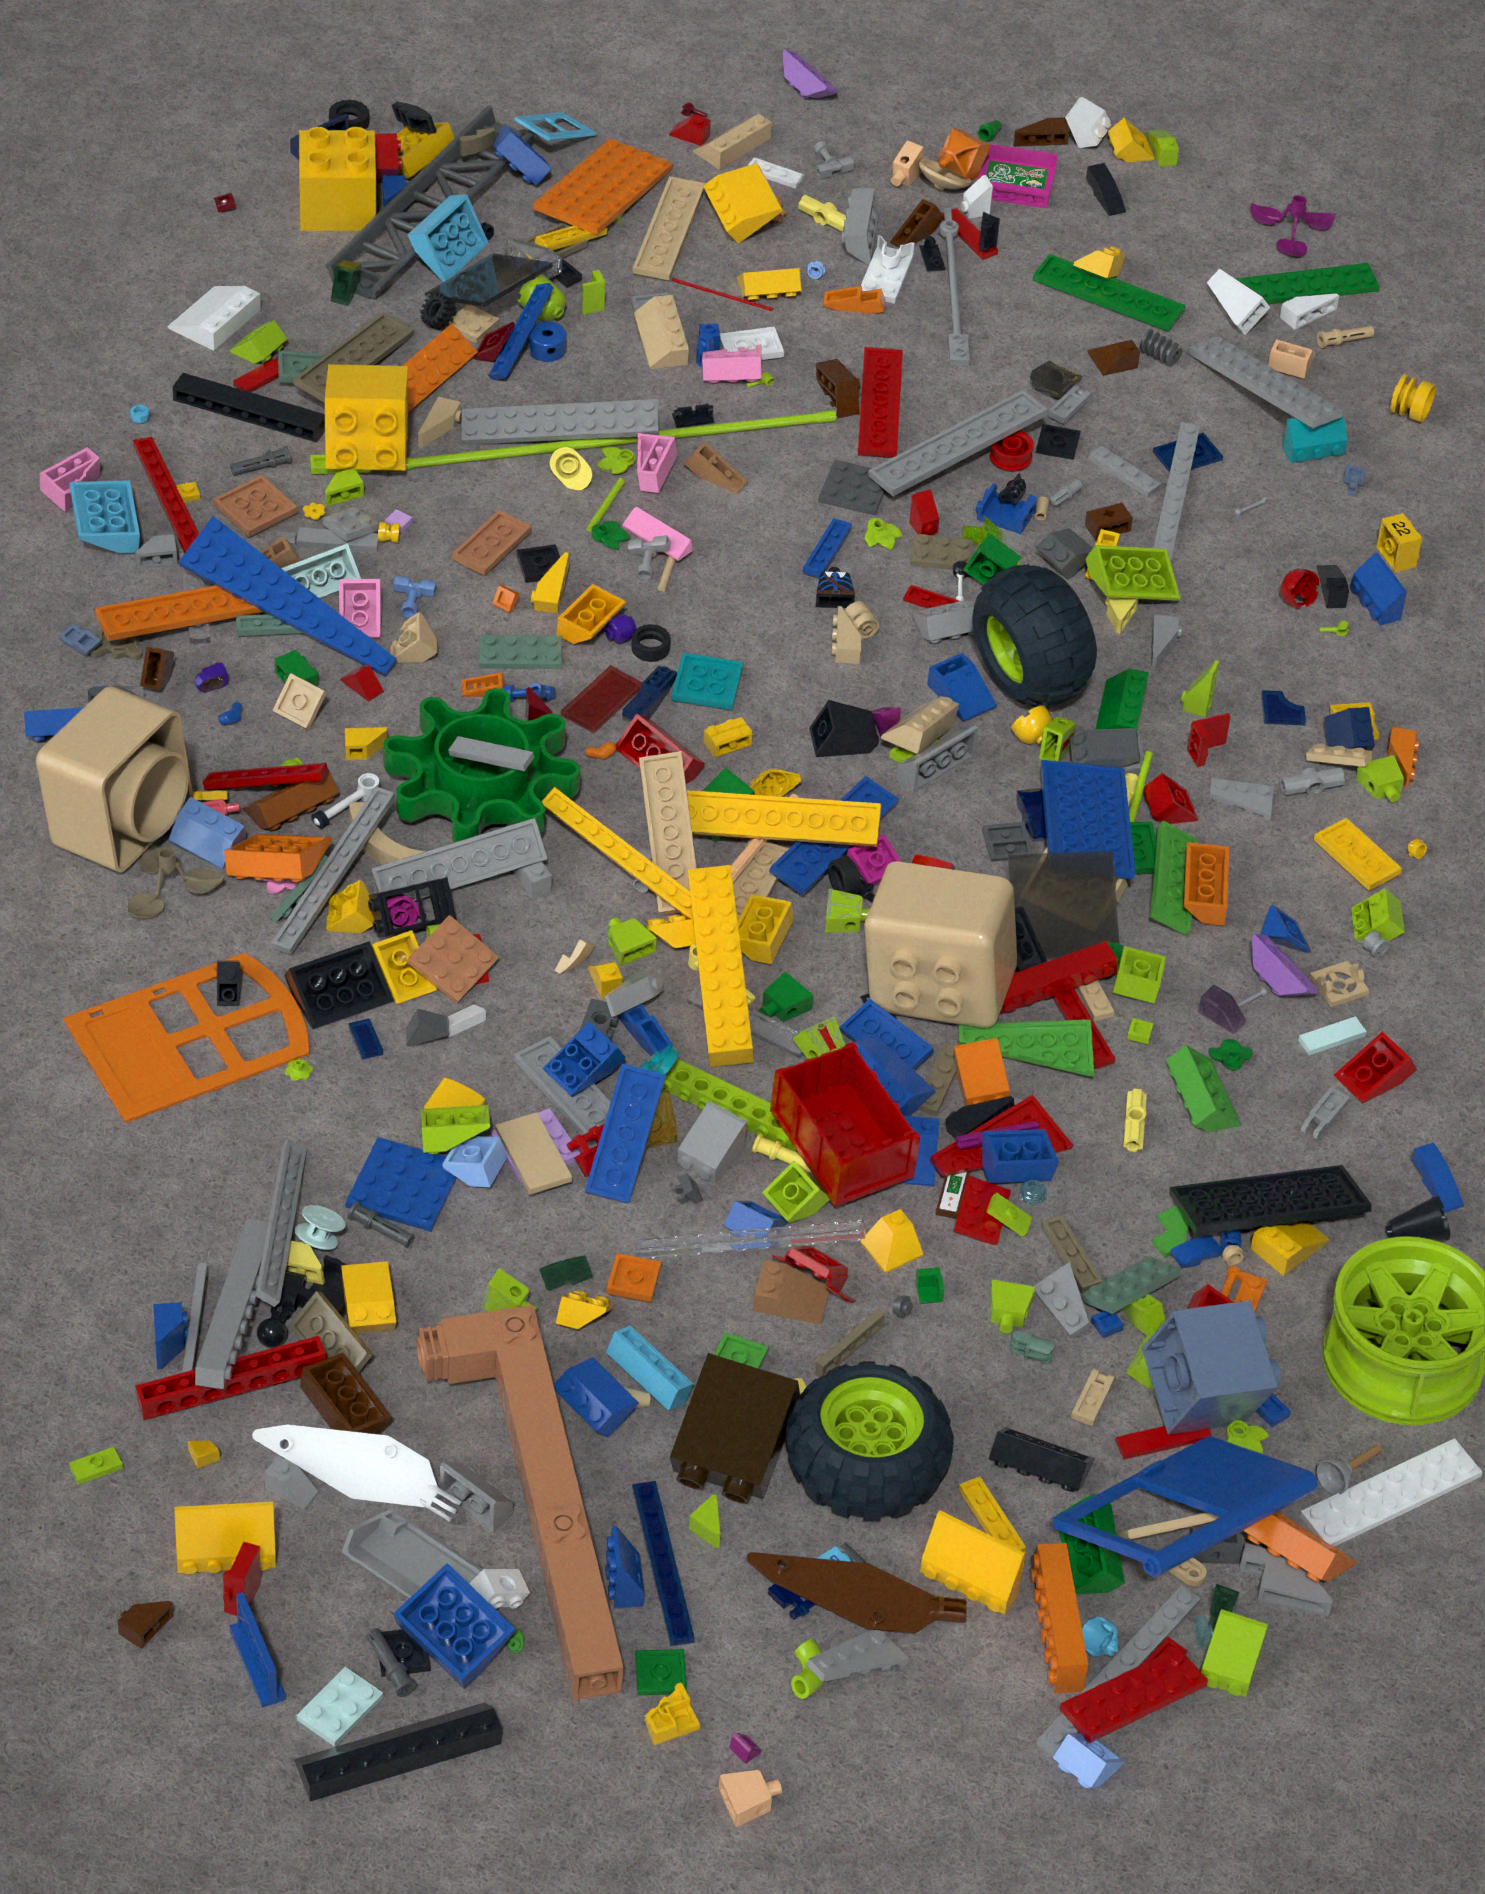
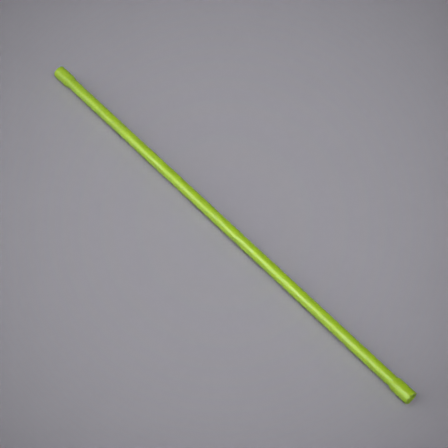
(819, 417)

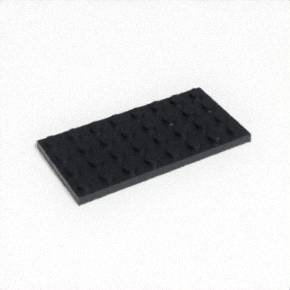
(1270, 1199)

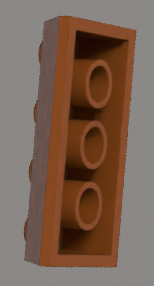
(290, 801)

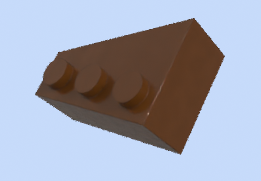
(840, 386)

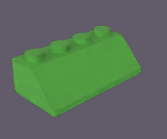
(1202, 1090)

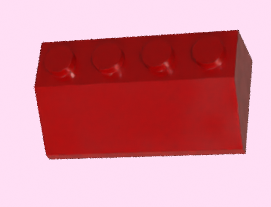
(647, 738)

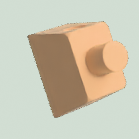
(906, 164)
(747, 1795)

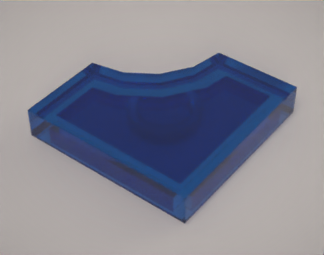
(1280, 710)

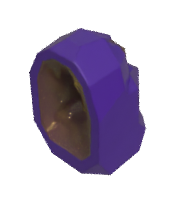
(212, 678)

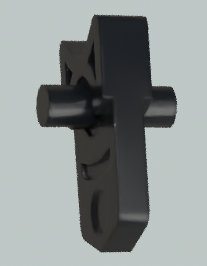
(866, 891)

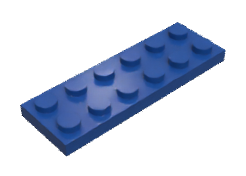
(625, 1133)

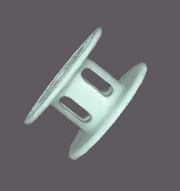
(318, 1231)

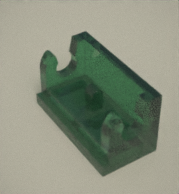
(1224, 1599)

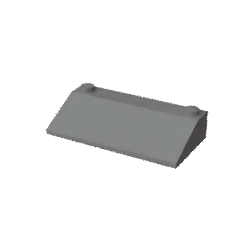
(402, 1552)

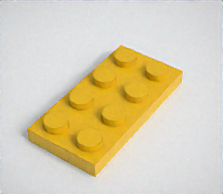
(1357, 854)

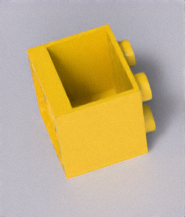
(336, 179)
(366, 417)

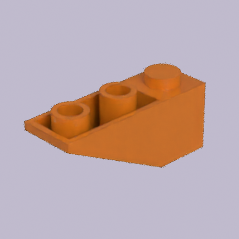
(1403, 745)

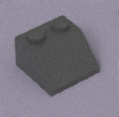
(1064, 551)

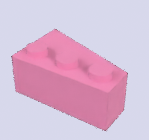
(732, 365)
(654, 460)
(79, 467)

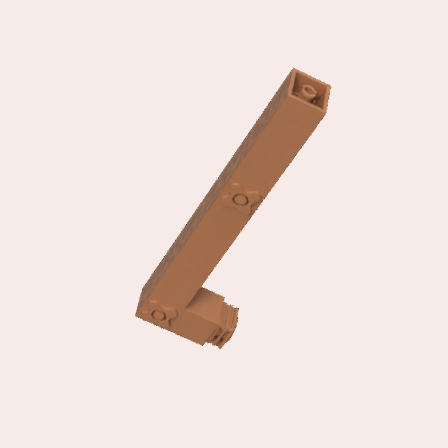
(511, 1349)

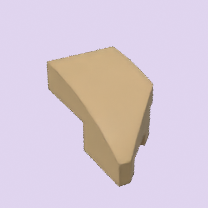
(578, 956)

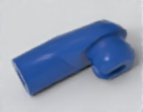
(232, 716)

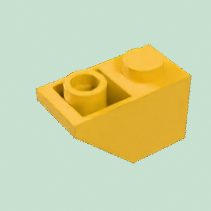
(363, 742)

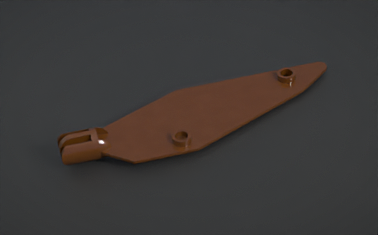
(860, 1592)

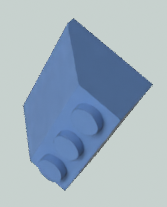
(205, 832)

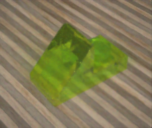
(978, 534)

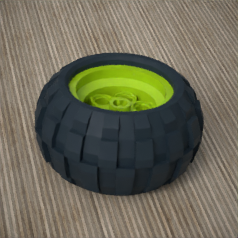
(1034, 635)
(869, 1441)

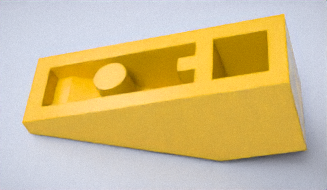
(551, 587)

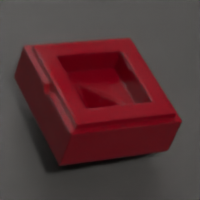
(224, 202)

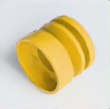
(1409, 396)

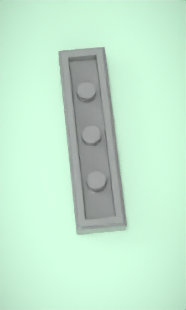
(327, 539)
(491, 753)

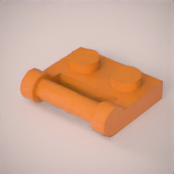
(1250, 1288)

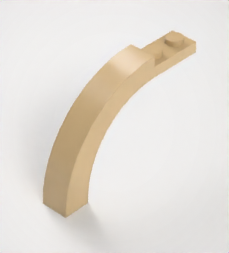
(379, 846)

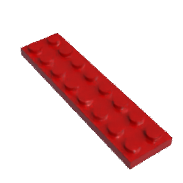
(880, 402)

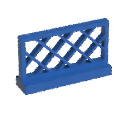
(255, 1655)

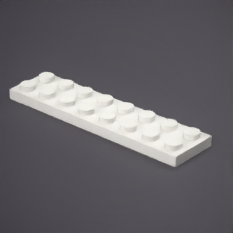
(1391, 1493)

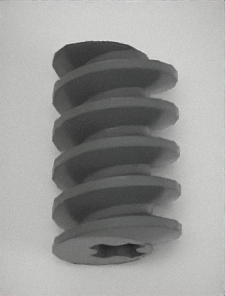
(1160, 348)

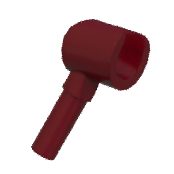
(689, 108)

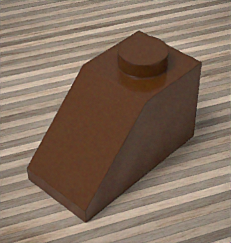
(144, 1621)

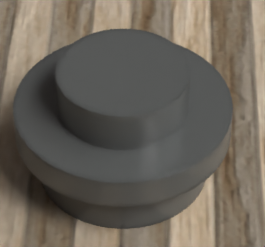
(902, 1306)

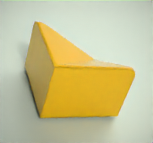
(203, 1452)

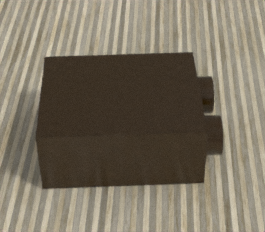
(733, 1428)

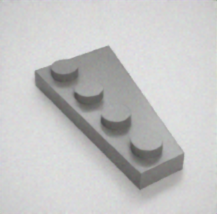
(858, 1655)

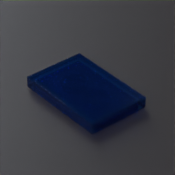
(1204, 453)

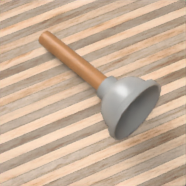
(1336, 1475)

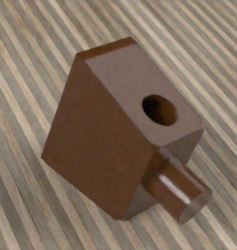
(156, 666)

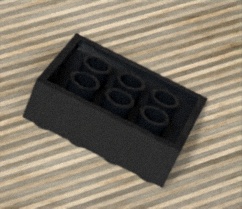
(338, 985)

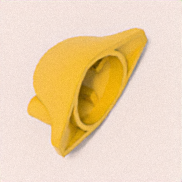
(774, 782)

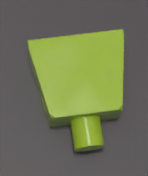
(1382, 778)
(630, 940)
(1010, 1304)

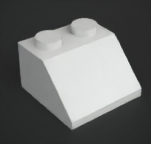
(1087, 123)

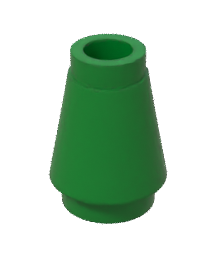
(989, 130)

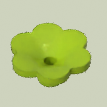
(298, 1070)

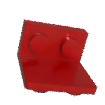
(1207, 734)

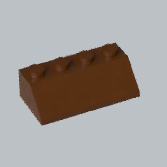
(343, 1396)

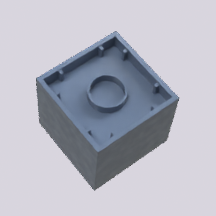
(1210, 1366)

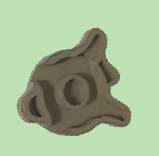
(118, 648)

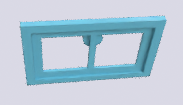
(551, 118)

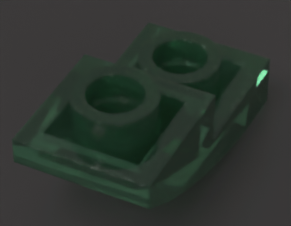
(565, 1271)

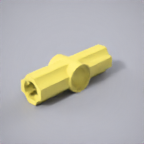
(822, 213)
(1135, 1120)

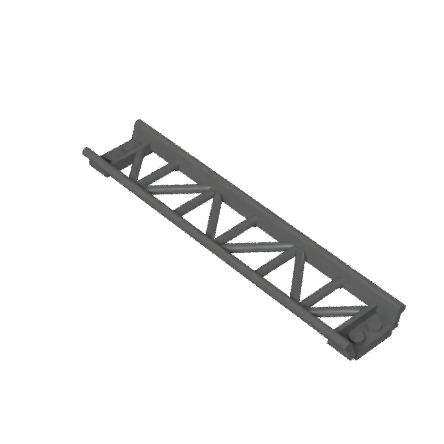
(392, 214)

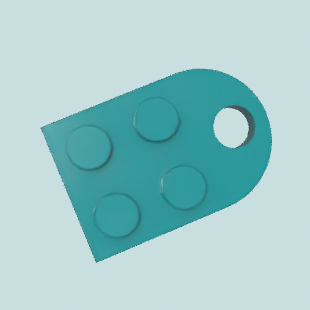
(661, 1061)

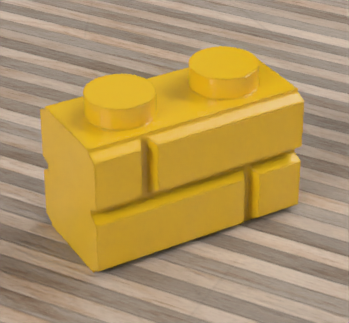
(727, 737)

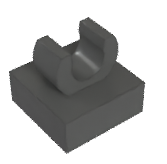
(689, 1189)

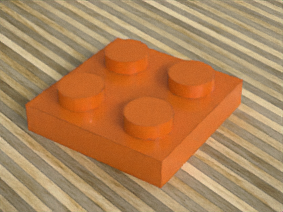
(633, 1277)

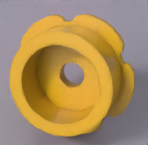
(1417, 848)

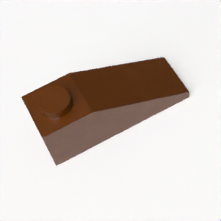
(1042, 133)
(919, 224)

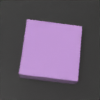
(399, 517)

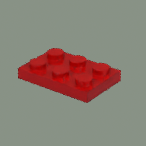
(972, 1213)

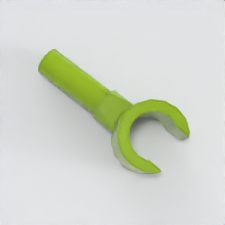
(766, 379)
(1341, 630)

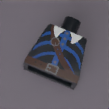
(834, 589)

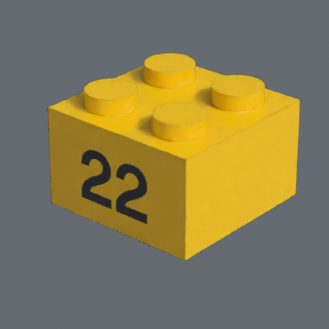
(1399, 542)

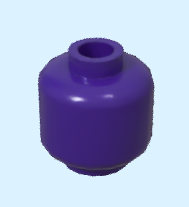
(620, 628)

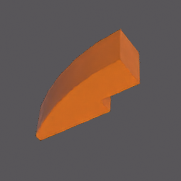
(855, 300)

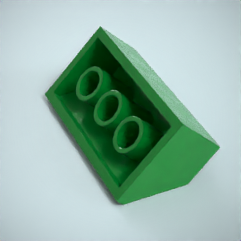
(1123, 700)
(1093, 1566)

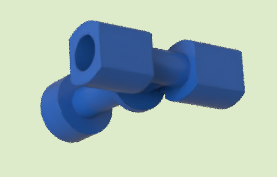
(543, 691)

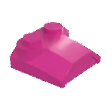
(873, 860)

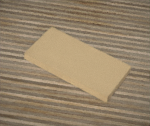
(533, 1153)
(1167, 1526)

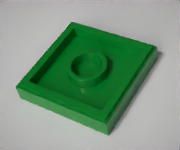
(659, 1671)

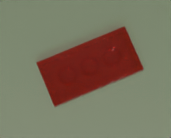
(601, 699)

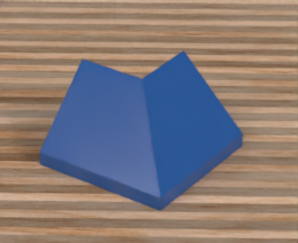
(1284, 930)

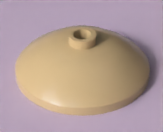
(941, 177)

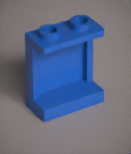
(1005, 513)

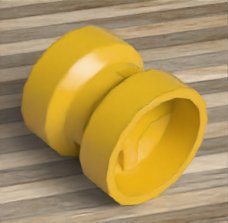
(389, 532)

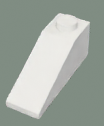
(1306, 309)

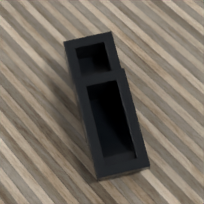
(1105, 189)

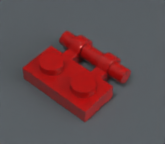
(587, 1155)

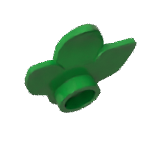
(610, 534)
(1231, 1054)

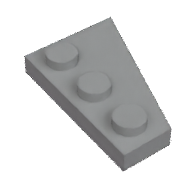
(1250, 796)
(1063, 1300)

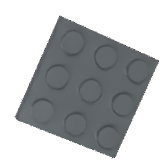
(851, 488)

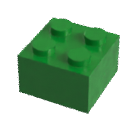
(990, 559)

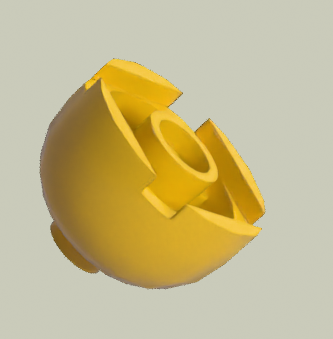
(1031, 728)

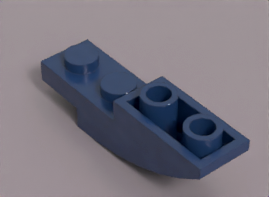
(652, 693)

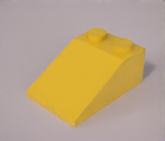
(402, 979)
(1287, 1244)
(368, 1297)

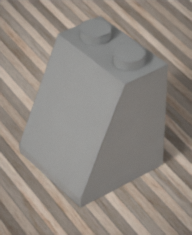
(713, 1142)

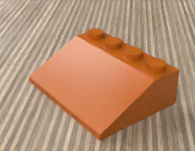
(275, 856)
(1300, 1547)

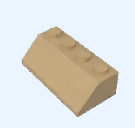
(736, 141)
(662, 333)
(923, 725)

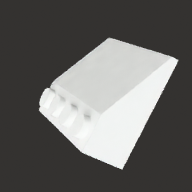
(217, 315)

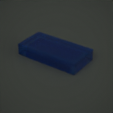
(365, 1039)

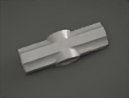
(1312, 781)

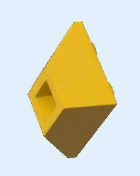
(350, 910)
(675, 932)
(578, 1309)

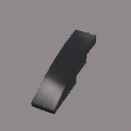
(414, 117)

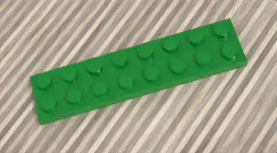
(1328, 280)
(1109, 293)

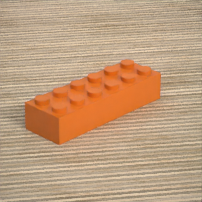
(1059, 1617)

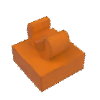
(506, 598)

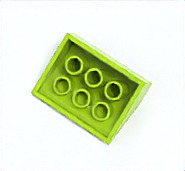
(1133, 572)

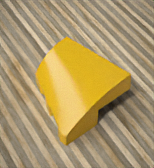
(672, 1717)

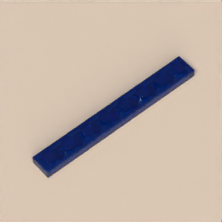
(663, 1563)

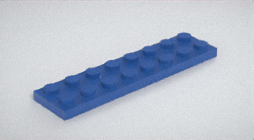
(809, 861)

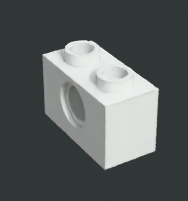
(501, 1587)

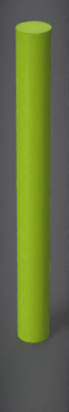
(606, 504)
(1140, 785)

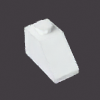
(977, 198)

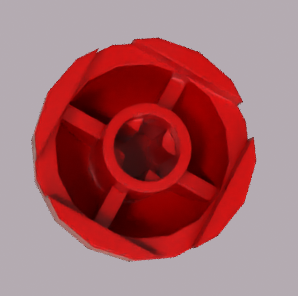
(1302, 584)

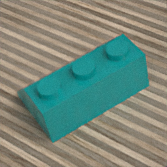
(1310, 443)

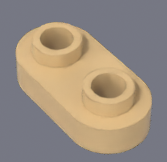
(1188, 1568)

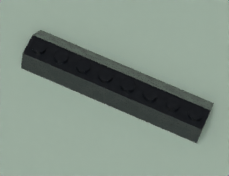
(399, 1751)

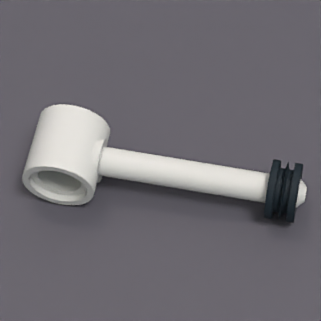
(366, 785)

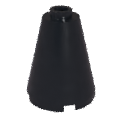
(1421, 1221)

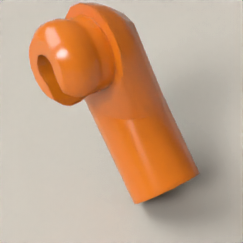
(602, 752)

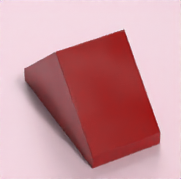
(363, 682)

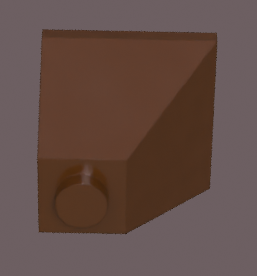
(1116, 357)

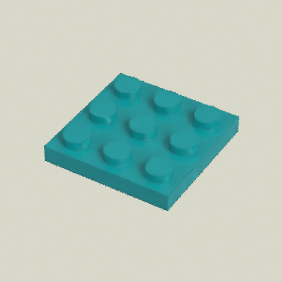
(707, 681)

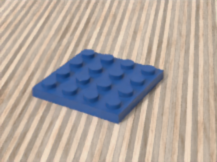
(403, 1184)

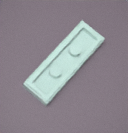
(1332, 1035)

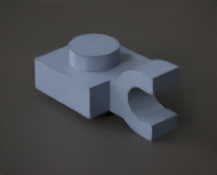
(1354, 476)

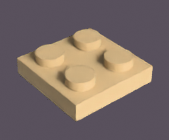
(474, 323)
(299, 701)

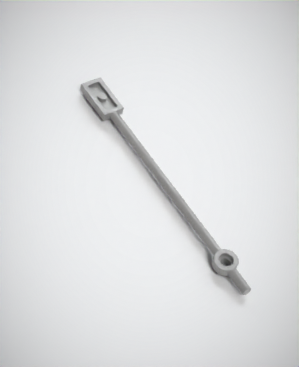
(957, 342)

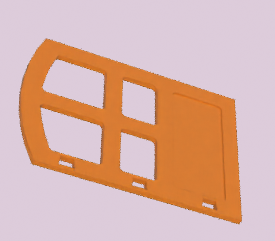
(141, 1060)

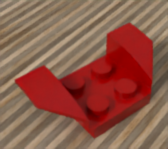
(822, 1266)

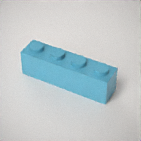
(649, 1368)

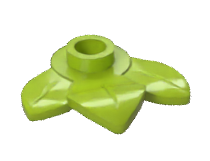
(616, 460)
(882, 534)
(1249, 1437)

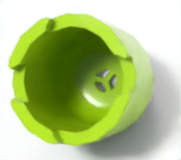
(553, 307)

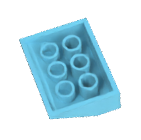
(449, 237)
(106, 514)

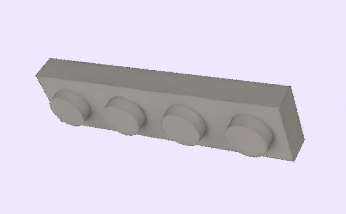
(1124, 471)

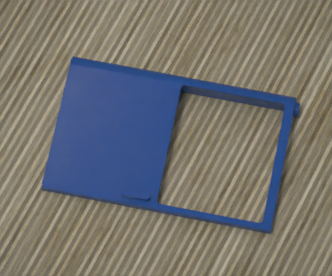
(1207, 1476)

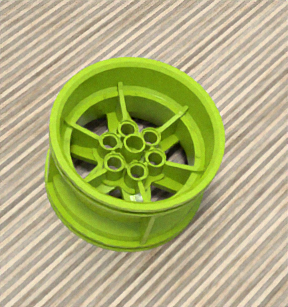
(1423, 1299)

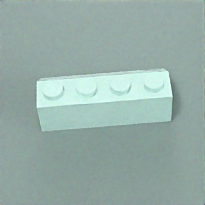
(323, 571)

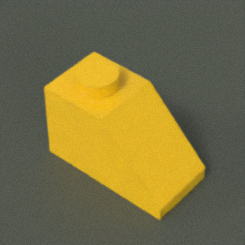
(605, 977)

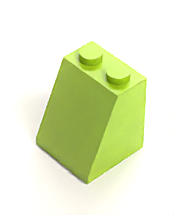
(1234, 1653)

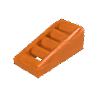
(494, 680)

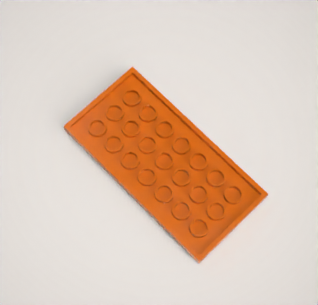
(603, 186)

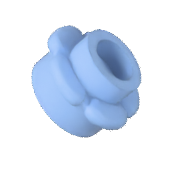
(811, 270)

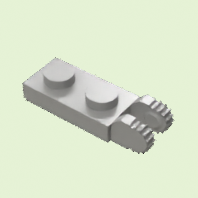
(1325, 1111)

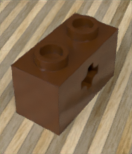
(1110, 518)

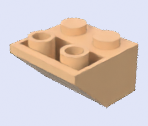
(1291, 358)

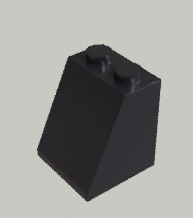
(843, 730)

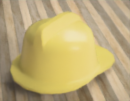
(568, 461)

